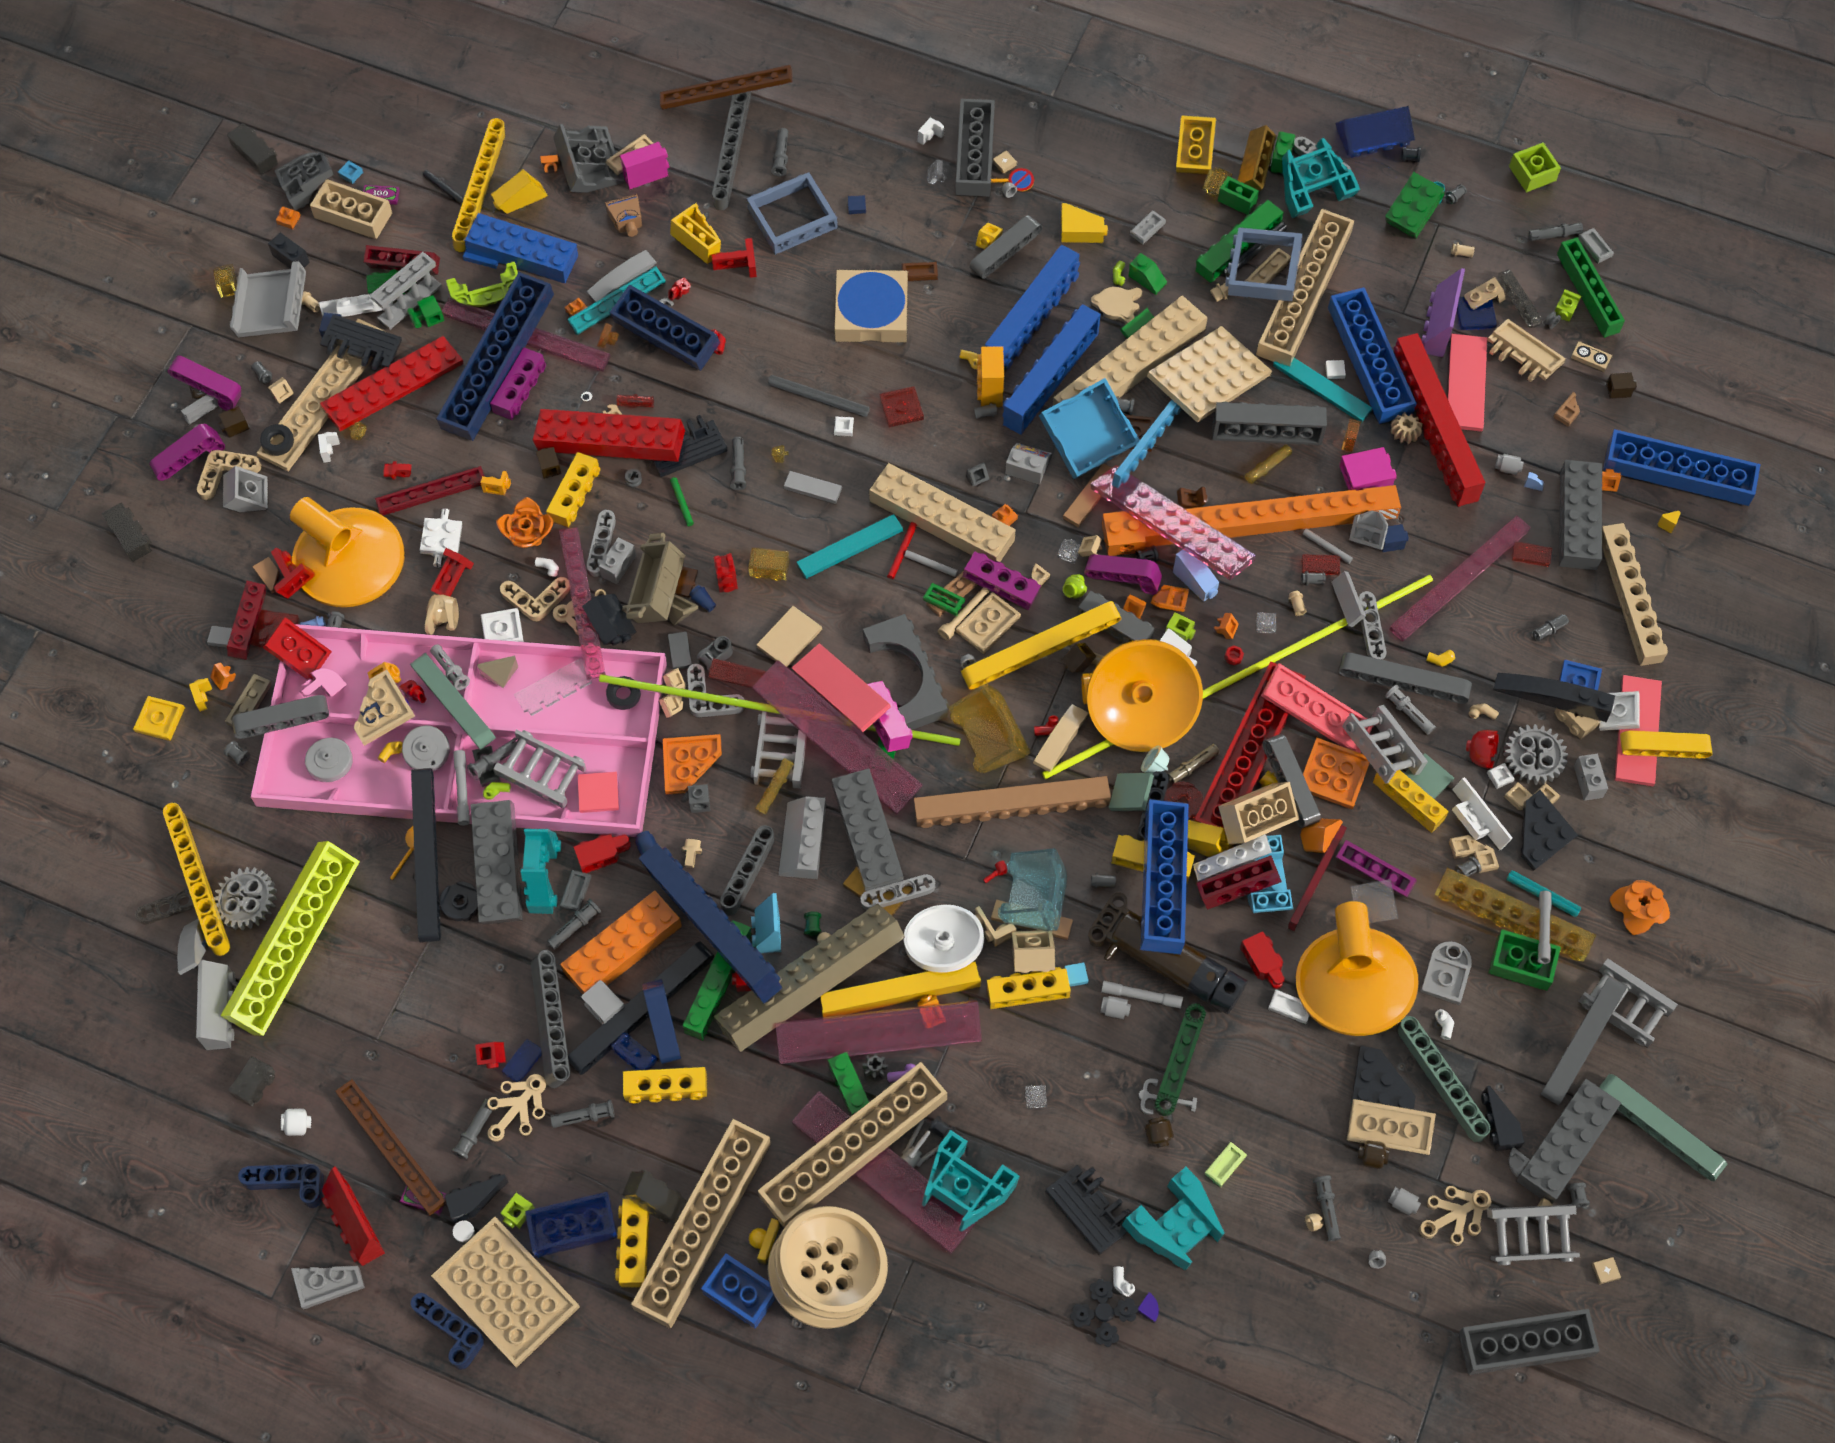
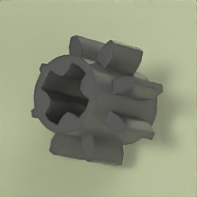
(870, 1063)

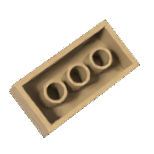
(351, 209)
(1258, 812)

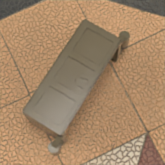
(655, 581)

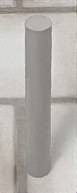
(1326, 545)
(931, 563)

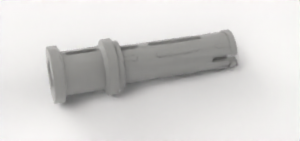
(439, 654)
(1405, 701)

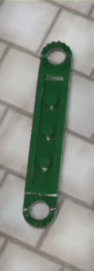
(1180, 1059)

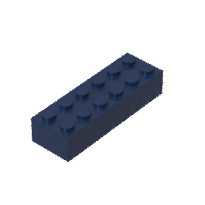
(665, 327)

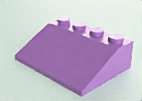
(1442, 314)

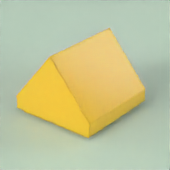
(1668, 521)

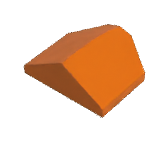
(1171, 598)
(1319, 835)

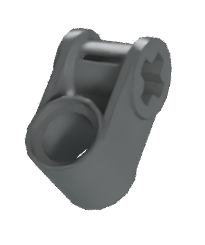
(712, 651)

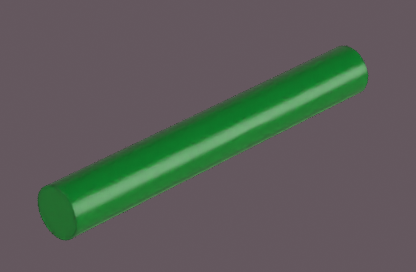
(681, 500)

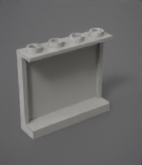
(268, 301)

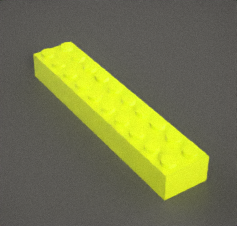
(290, 938)

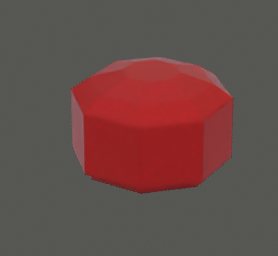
(1234, 655)

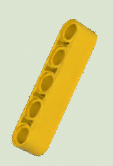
(1666, 744)

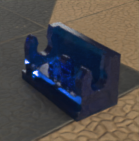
(634, 1053)

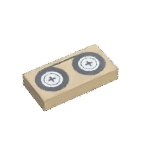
(1591, 356)

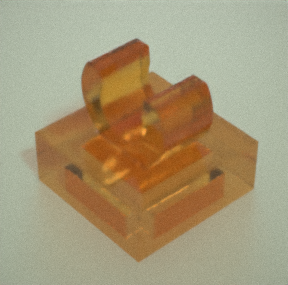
(607, 336)

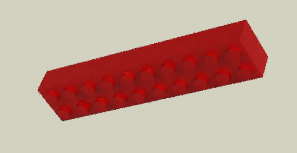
(1439, 422)
(1246, 755)

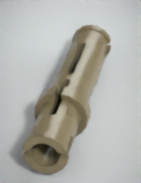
(1197, 761)

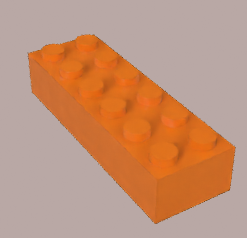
(622, 943)

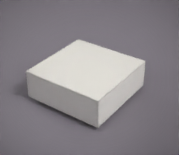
(1335, 369)
(843, 426)
(1500, 776)

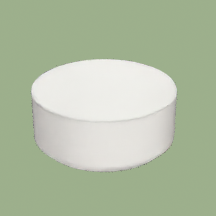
(463, 1231)

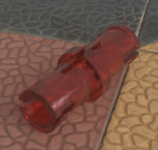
(622, 400)

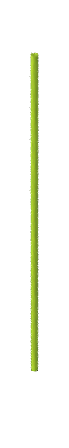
(743, 703)

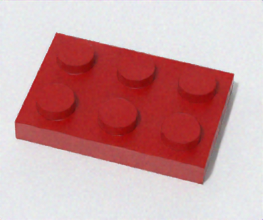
(297, 649)

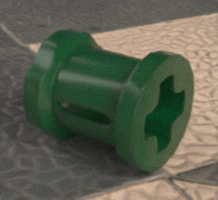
(812, 924)

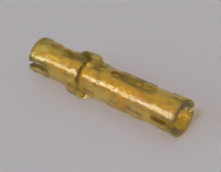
(1262, 468)
(774, 786)

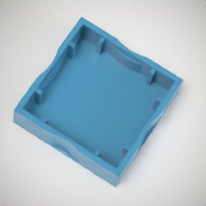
(1089, 428)

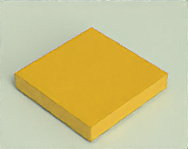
(159, 718)

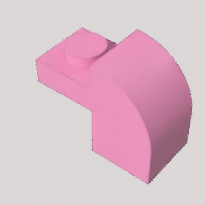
(327, 679)

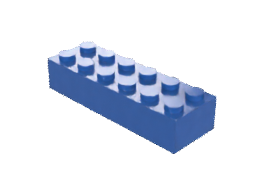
(527, 248)

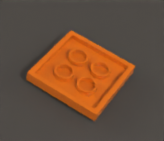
(1335, 773)

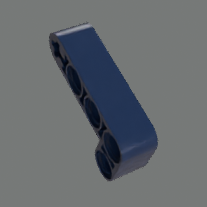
(661, 1021)
(280, 1180)
(445, 1325)

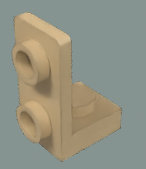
(1484, 293)
(1001, 934)

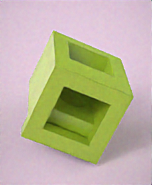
(1567, 305)
(1182, 626)
(516, 1204)

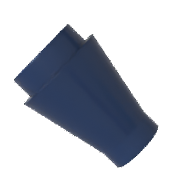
(702, 598)

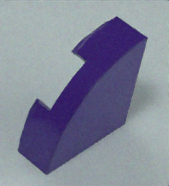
(1149, 1308)

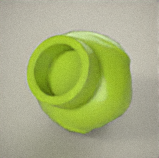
(1074, 586)

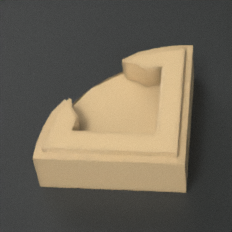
(1039, 574)

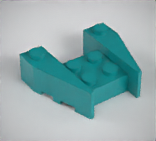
(1313, 173)
(539, 848)
(964, 1186)
(1181, 1226)

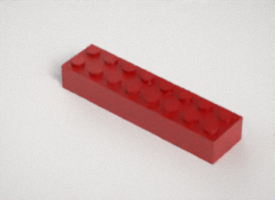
(609, 435)

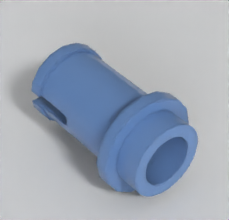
(318, 621)

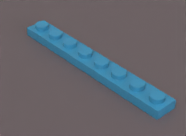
(1146, 442)

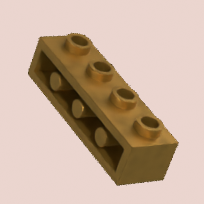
(1257, 157)

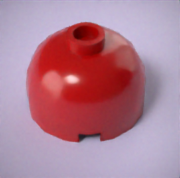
(1483, 748)

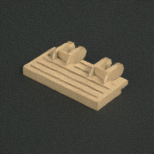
(1525, 348)

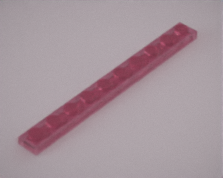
(539, 339)
(1459, 578)
(581, 595)

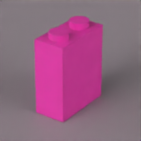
(644, 165)
(1367, 469)

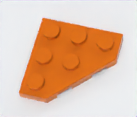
(688, 760)

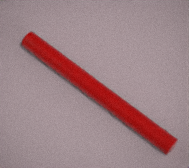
(901, 552)

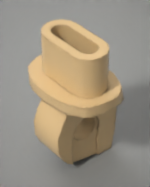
(1220, 292)
(691, 848)

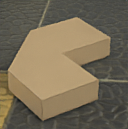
(671, 703)
(1518, 795)
(1468, 846)

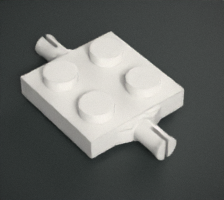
(439, 535)

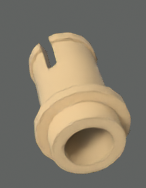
(1462, 250)
(310, 302)
(1296, 599)

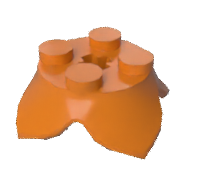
(525, 514)
(1638, 917)

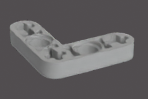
(703, 712)

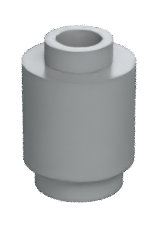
(1509, 464)
(1115, 1007)
(1404, 1201)

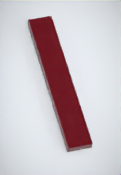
(429, 491)
(1316, 878)

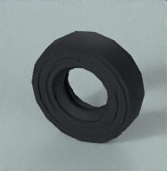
(277, 429)
(622, 704)

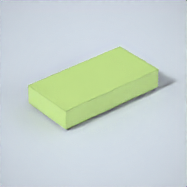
(1225, 1164)

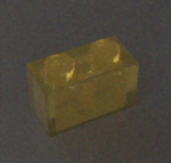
(769, 564)

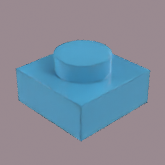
(350, 172)

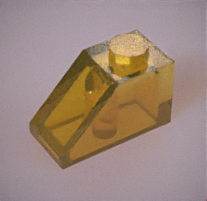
(1215, 180)
(225, 280)

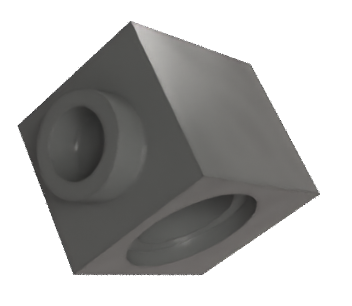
(699, 798)

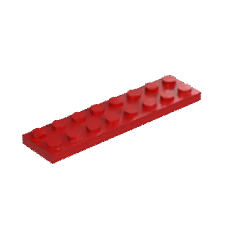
(391, 383)

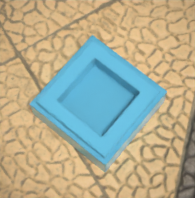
(1077, 974)

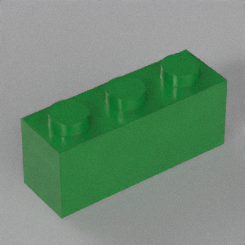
(848, 1083)

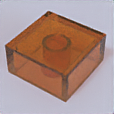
(1351, 435)

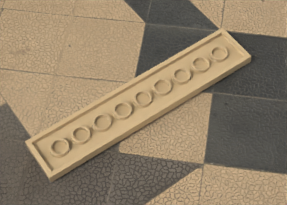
(306, 414)

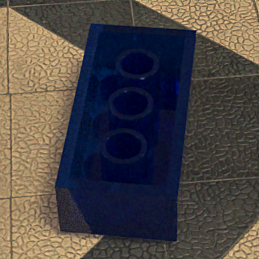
(571, 1224)

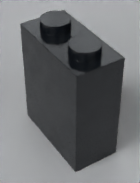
(609, 619)

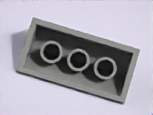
(803, 838)
(213, 994)

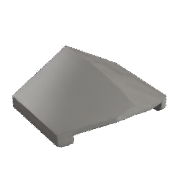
(1369, 529)

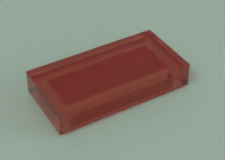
(1532, 554)
(1321, 563)

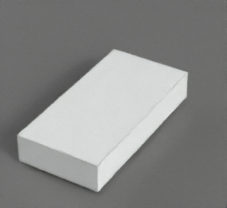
(1288, 1006)

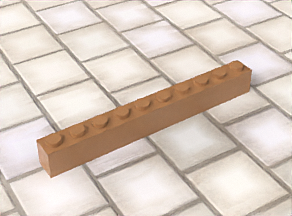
(1012, 801)

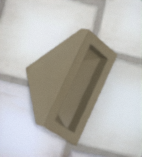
(680, 609)
(499, 670)

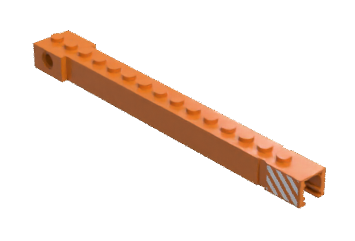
(1127, 534)

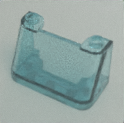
(1036, 890)

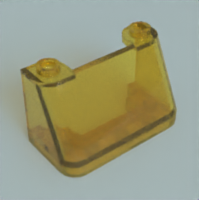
(989, 728)

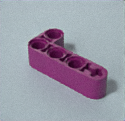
(207, 381)
(185, 450)
(1124, 569)

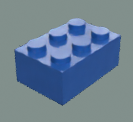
(739, 1291)

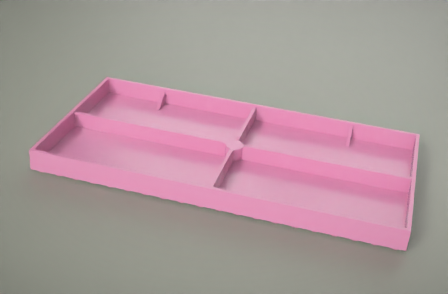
(575, 725)

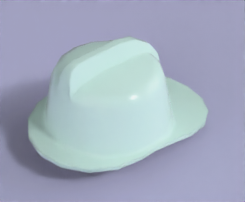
(1155, 760)

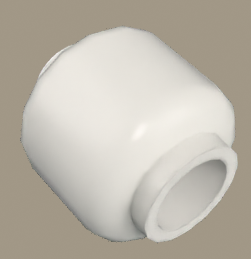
(295, 1122)

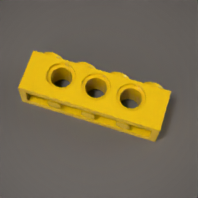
(572, 480)
(1413, 800)
(1021, 996)
(655, 1078)
(632, 1276)

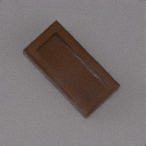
(921, 271)

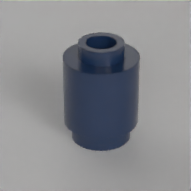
(644, 841)

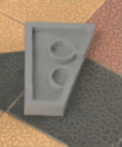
(324, 1284)

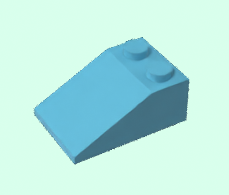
(767, 926)

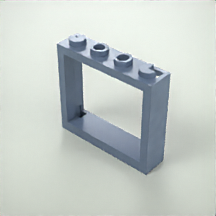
(799, 234)
(1263, 290)

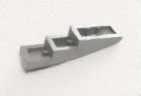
(622, 275)
(190, 947)

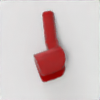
(1001, 869)

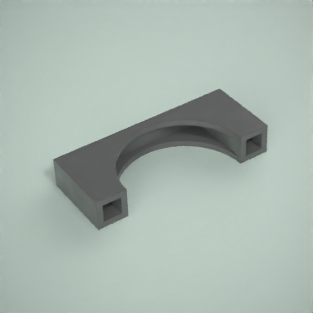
(898, 636)

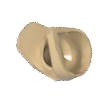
(440, 610)

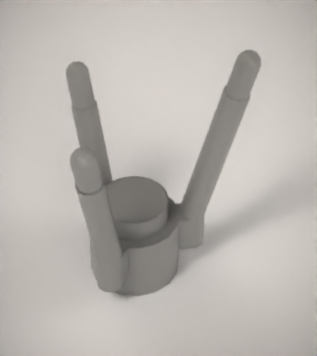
(912, 1154)

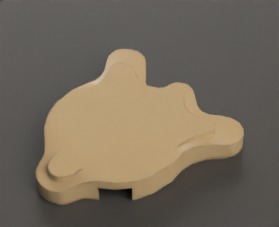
(1117, 303)

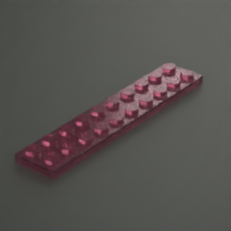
(1175, 524)
(836, 735)
(878, 1031)
(889, 1178)

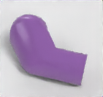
(894, 1076)

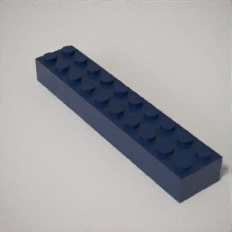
(495, 356)
(712, 922)

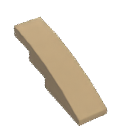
(1060, 738)

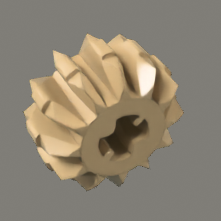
(1406, 428)

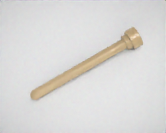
(947, 630)

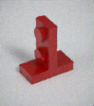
(736, 259)
(450, 572)
(294, 576)

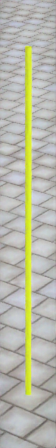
(1250, 670)

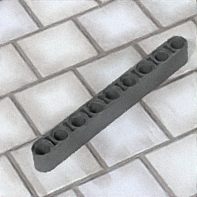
(730, 150)

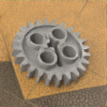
(1553, 755)
(245, 898)

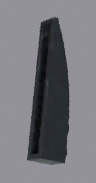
(1557, 694)

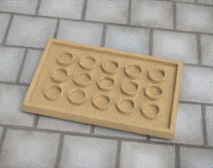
(1209, 373)
(505, 1291)

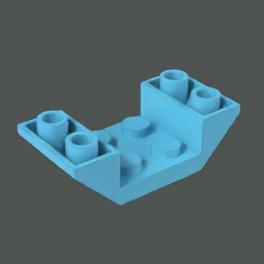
(1276, 896)

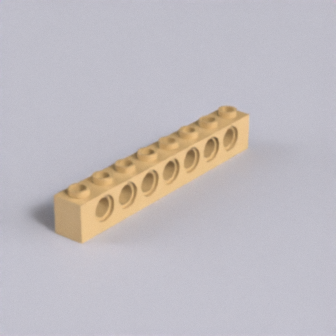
(1634, 619)

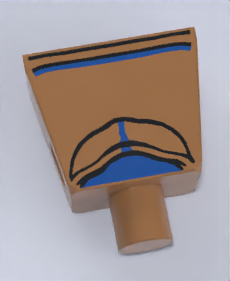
(625, 214)

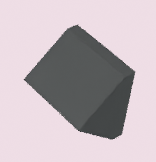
(977, 474)

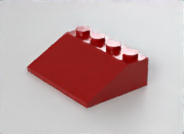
(351, 1219)

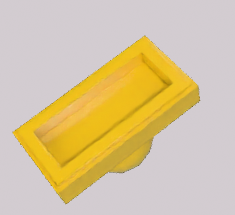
(764, 1240)

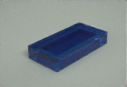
(522, 1061)

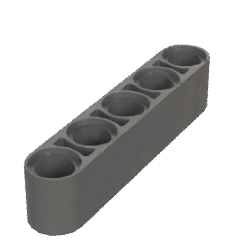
(1005, 246)
(280, 716)
(1287, 770)
(747, 861)

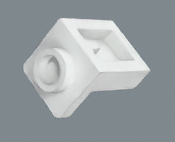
(929, 129)
(326, 442)

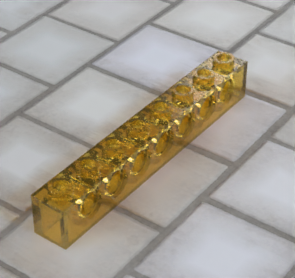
(1526, 913)

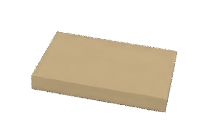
(988, 622)
(789, 636)

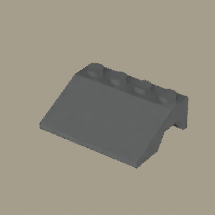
(585, 158)

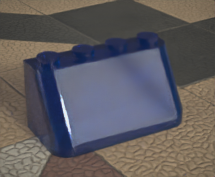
(1376, 131)

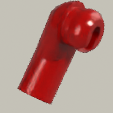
(719, 350)
(1048, 728)

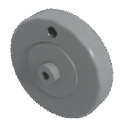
(425, 748)
(328, 759)

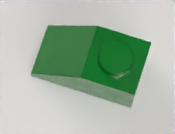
(1147, 273)

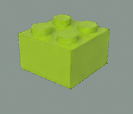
(1534, 167)

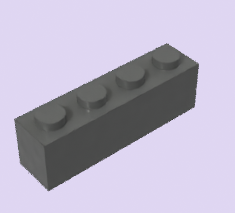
(1129, 627)

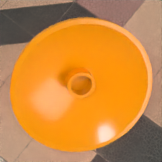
(350, 552)
(1143, 695)
(1356, 976)

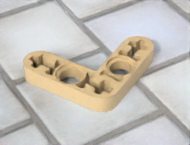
(219, 466)
(538, 603)

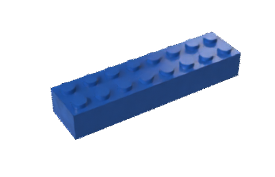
(1035, 304)
(1371, 355)
(1051, 369)
(1682, 467)
(1164, 877)

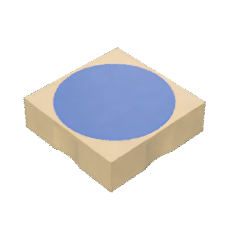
(871, 306)

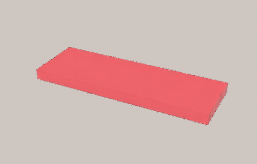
(1467, 380)
(841, 687)
(1311, 705)
(1640, 768)

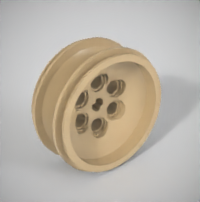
(853, 1244)

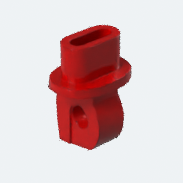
(678, 289)
(394, 469)
(413, 691)

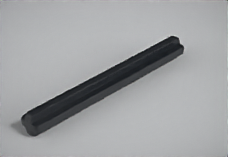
(1254, 250)

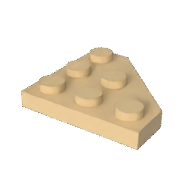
(392, 705)

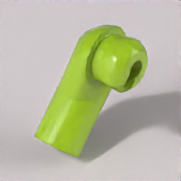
(1117, 279)
(494, 789)

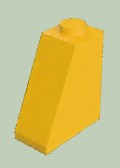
(518, 192)
(1081, 225)
(1207, 839)

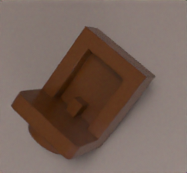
(1190, 498)

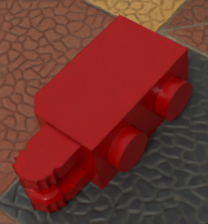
(725, 573)
(600, 851)
(1263, 959)

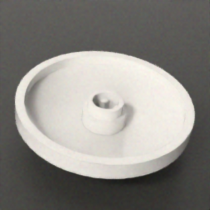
(943, 938)

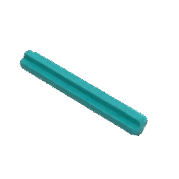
(1534, 888)

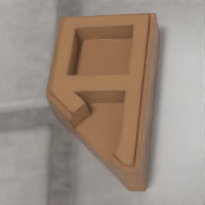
(1568, 411)
(268, 573)

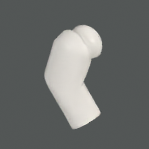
(549, 564)
(1446, 1022)
(1120, 1284)

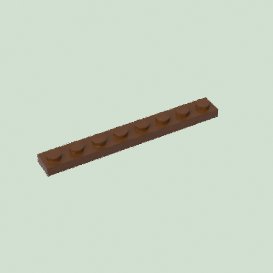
(726, 87)
(391, 1147)

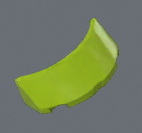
(486, 295)

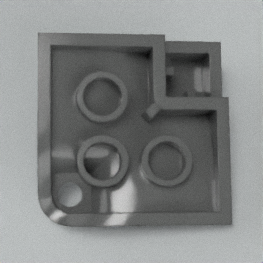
(303, 176)

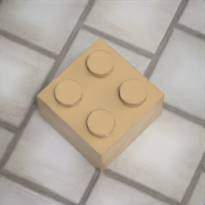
(1033, 951)

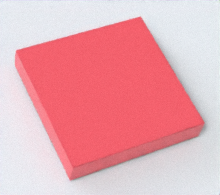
(598, 792)

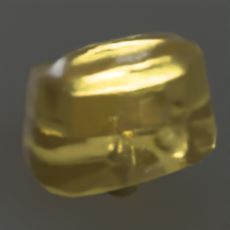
(357, 431)
(779, 453)

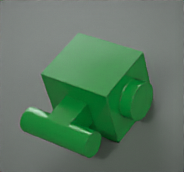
(428, 311)

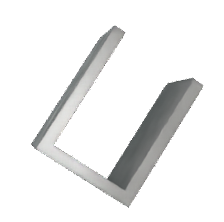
(602, 1002)

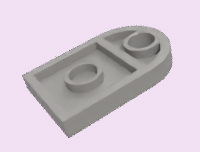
(1447, 974)

